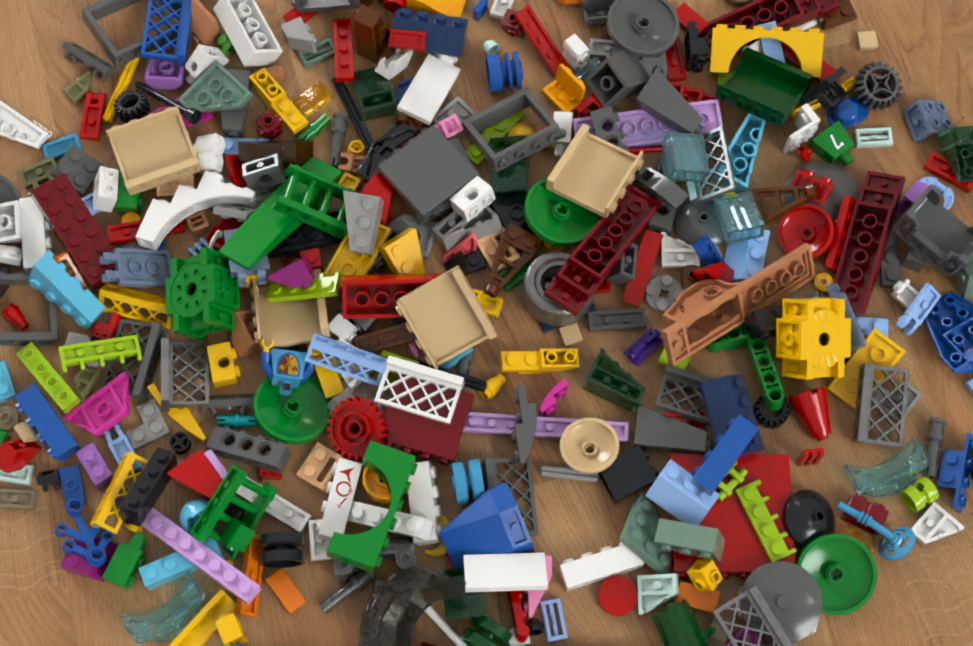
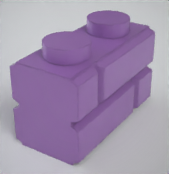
(95, 466)

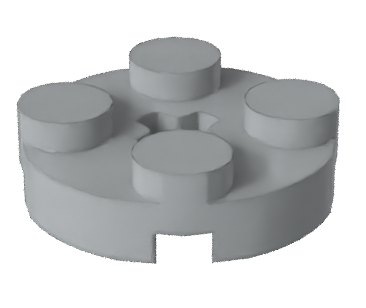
(654, 288)

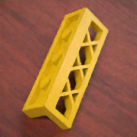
(134, 298)
(112, 492)
(203, 624)

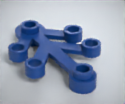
(84, 536)

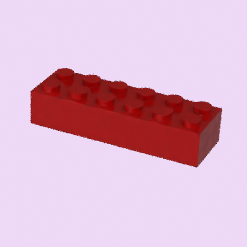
(377, 294)

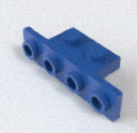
(955, 472)

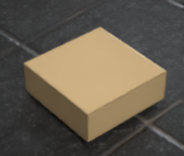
(867, 40)
(570, 335)
(25, 432)

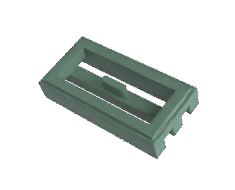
(320, 55)

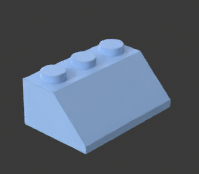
(746, 256)
(679, 496)

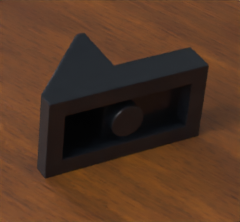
(468, 262)

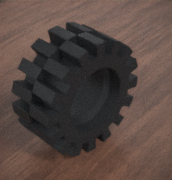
(124, 103)
(769, 421)

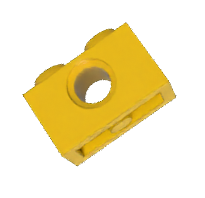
(223, 376)
(230, 629)

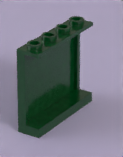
(764, 87)

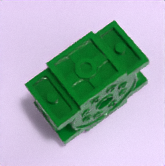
(201, 294)

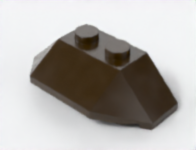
(289, 151)

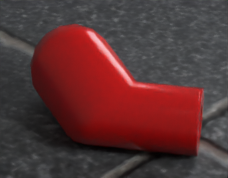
(804, 152)

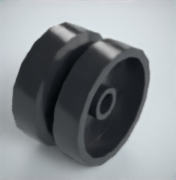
(282, 549)

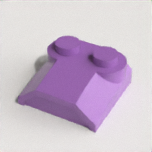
(164, 74)

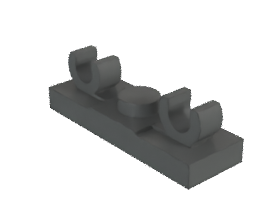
(88, 59)
(228, 402)

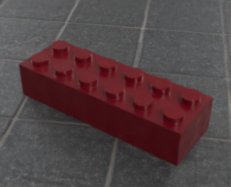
(74, 228)

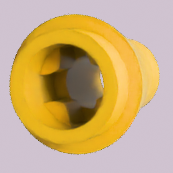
(493, 386)

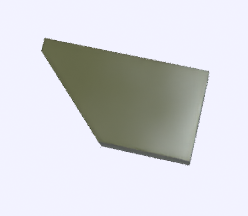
(77, 90)
(85, 381)

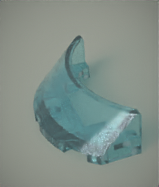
(891, 475)
(171, 617)

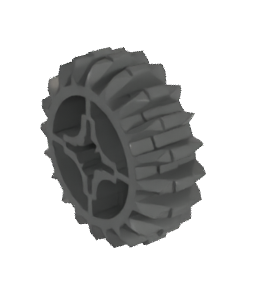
(889, 92)

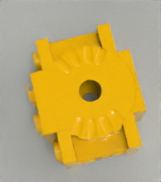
(813, 337)

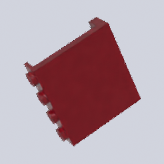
(423, 435)

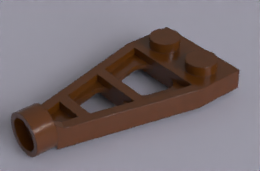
(776, 192)
(519, 239)

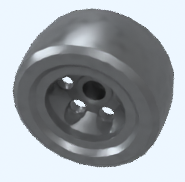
(534, 283)

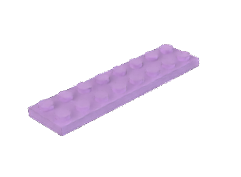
(644, 130)

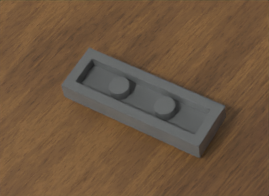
(617, 320)

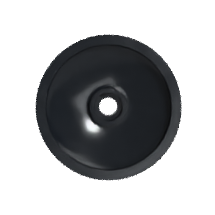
(801, 516)

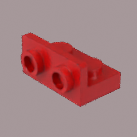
(822, 185)

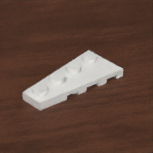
(20, 129)

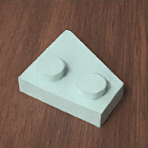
(656, 590)

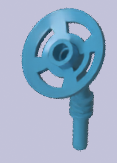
(890, 536)

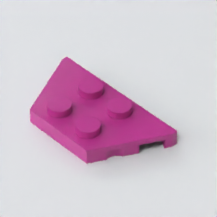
(103, 408)

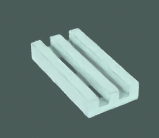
(871, 141)

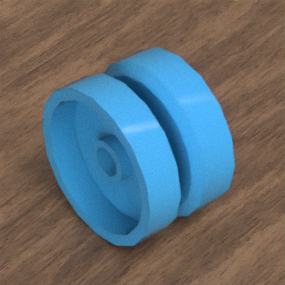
(467, 482)

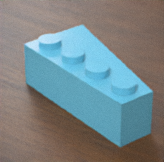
(743, 151)
(65, 291)

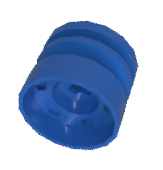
(503, 72)

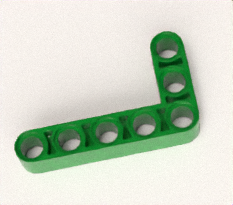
(756, 358)

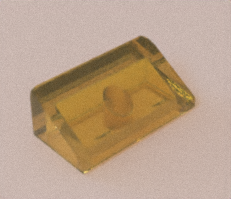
(313, 99)

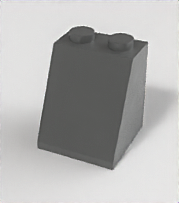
(617, 79)

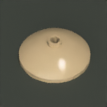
(585, 435)

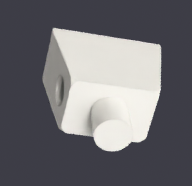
(202, 59)
(564, 120)

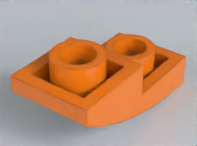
(285, 590)

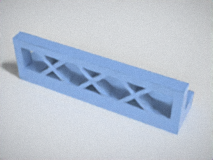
(348, 353)

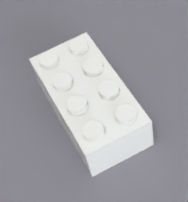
(248, 32)

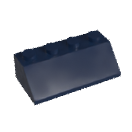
(444, 33)
(726, 399)

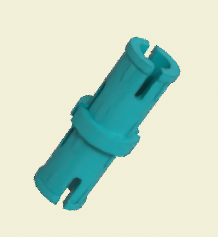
(236, 420)

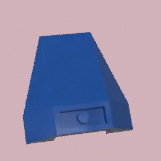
(952, 331)
(487, 527)

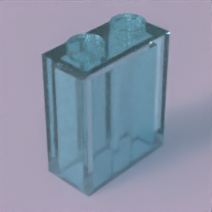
(685, 157)
(739, 217)

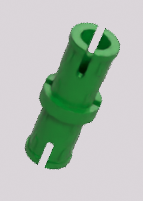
(314, 128)

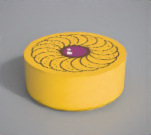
(821, 281)

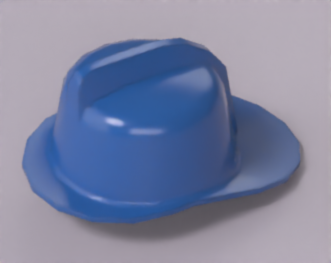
(848, 112)

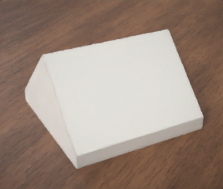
(10, 222)

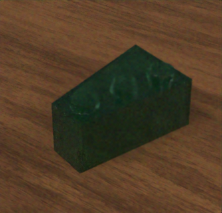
(613, 383)

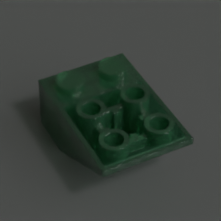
(374, 94)
(957, 148)
(513, 177)
(468, 604)

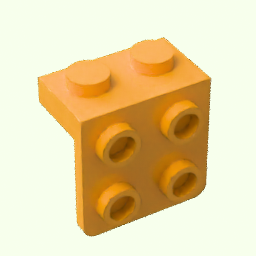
(565, 91)

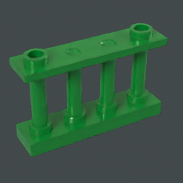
(303, 212)
(223, 496)

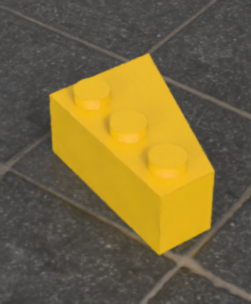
(403, 253)

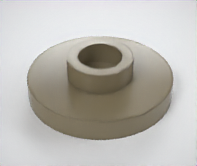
(8, 417)

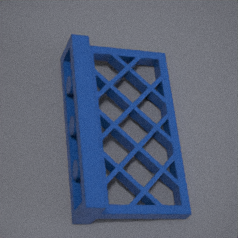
(182, 34)

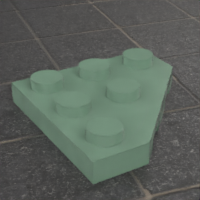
(216, 91)
(640, 534)

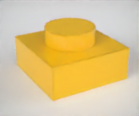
(350, 181)

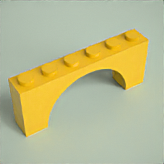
(805, 45)

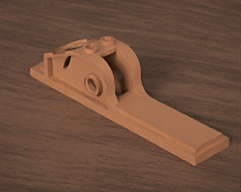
(705, 299)

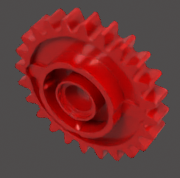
(343, 424)

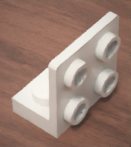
(807, 125)

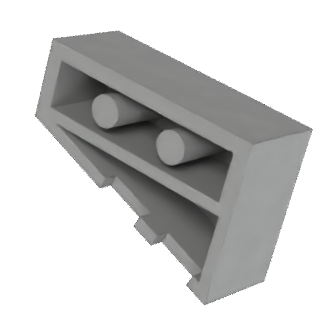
(363, 221)
(455, 229)

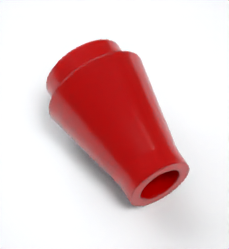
(15, 317)

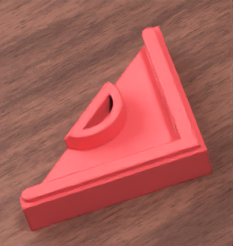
(466, 246)

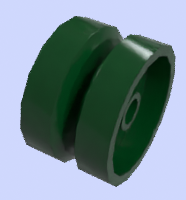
(486, 633)

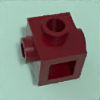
(510, 24)
(269, 125)

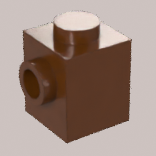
(687, 276)

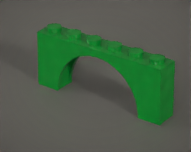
(365, 548)

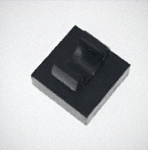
(47, 477)

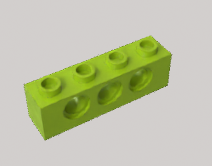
(48, 378)

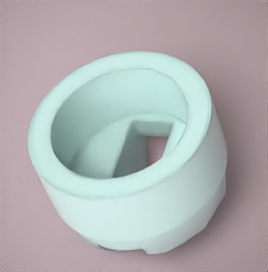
(491, 47)

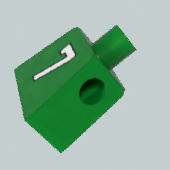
(833, 145)

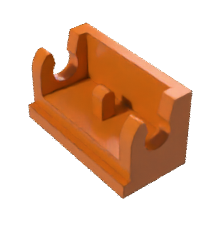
(696, 599)

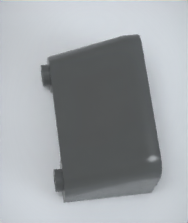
(936, 233)
(399, 548)

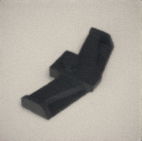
(383, 148)

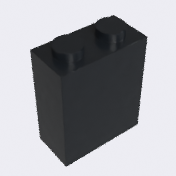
(628, 474)

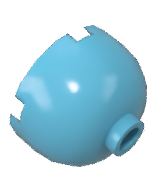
(191, 512)

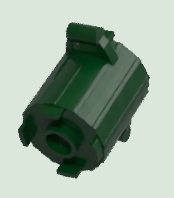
(679, 627)

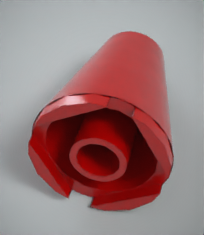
(813, 412)

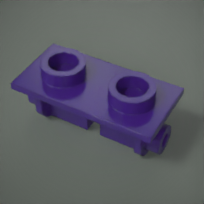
(644, 346)

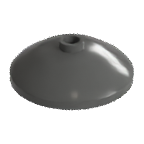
(690, 226)

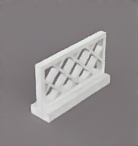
(422, 373)

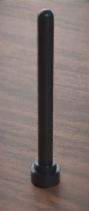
(191, 114)

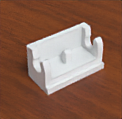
(394, 64)

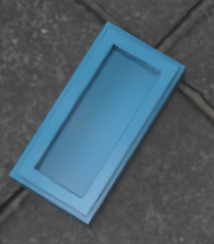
(60, 146)

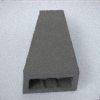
(668, 105)
(235, 120)
(668, 435)

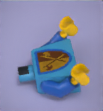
(285, 367)

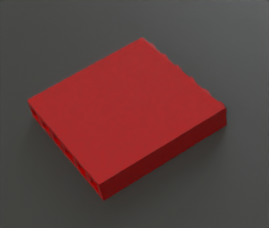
(742, 547)

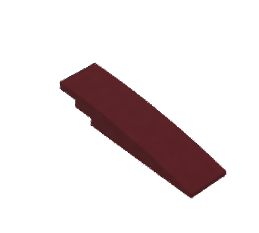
(785, 13)
(868, 237)
(601, 251)

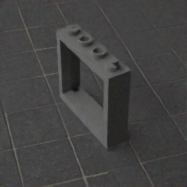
(106, 7)
(502, 111)
(24, 338)

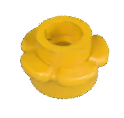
(356, 144)

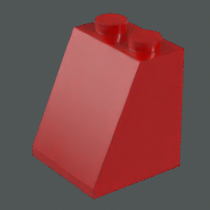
(382, 188)
(196, 476)

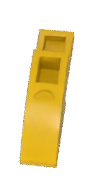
(277, 102)
(539, 361)

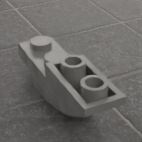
(659, 187)
(524, 432)

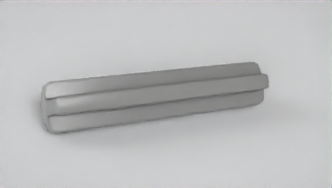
(567, 473)

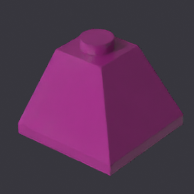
(295, 274)
(77, 564)

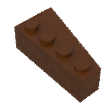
(370, 33)

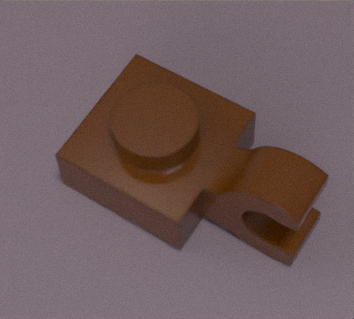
(410, 121)

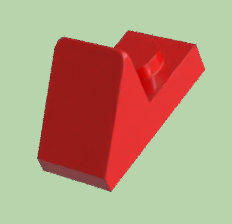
(588, 105)

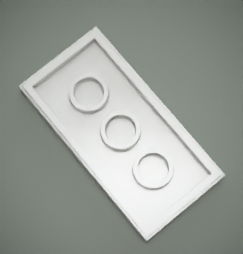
(428, 89)
(505, 572)

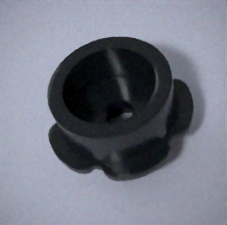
(535, 627)

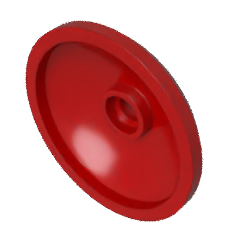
(806, 218)

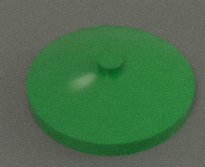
(556, 218)
(292, 417)
(842, 571)

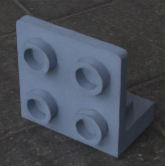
(926, 118)

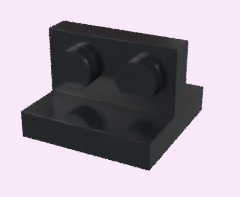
(828, 91)

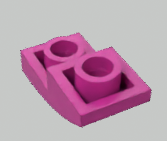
(550, 403)

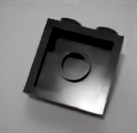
(695, 48)

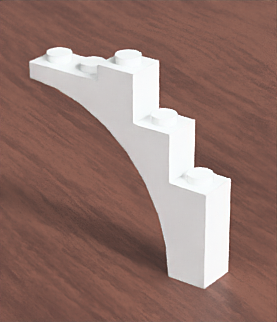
(187, 200)

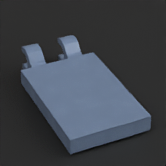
(137, 267)
(240, 272)
(857, 337)

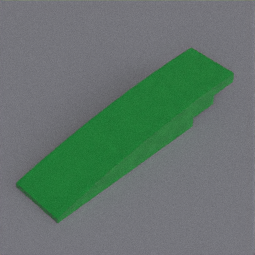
(269, 227)

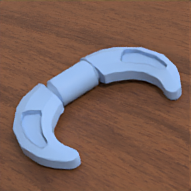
(948, 194)

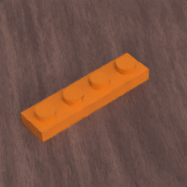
(253, 570)

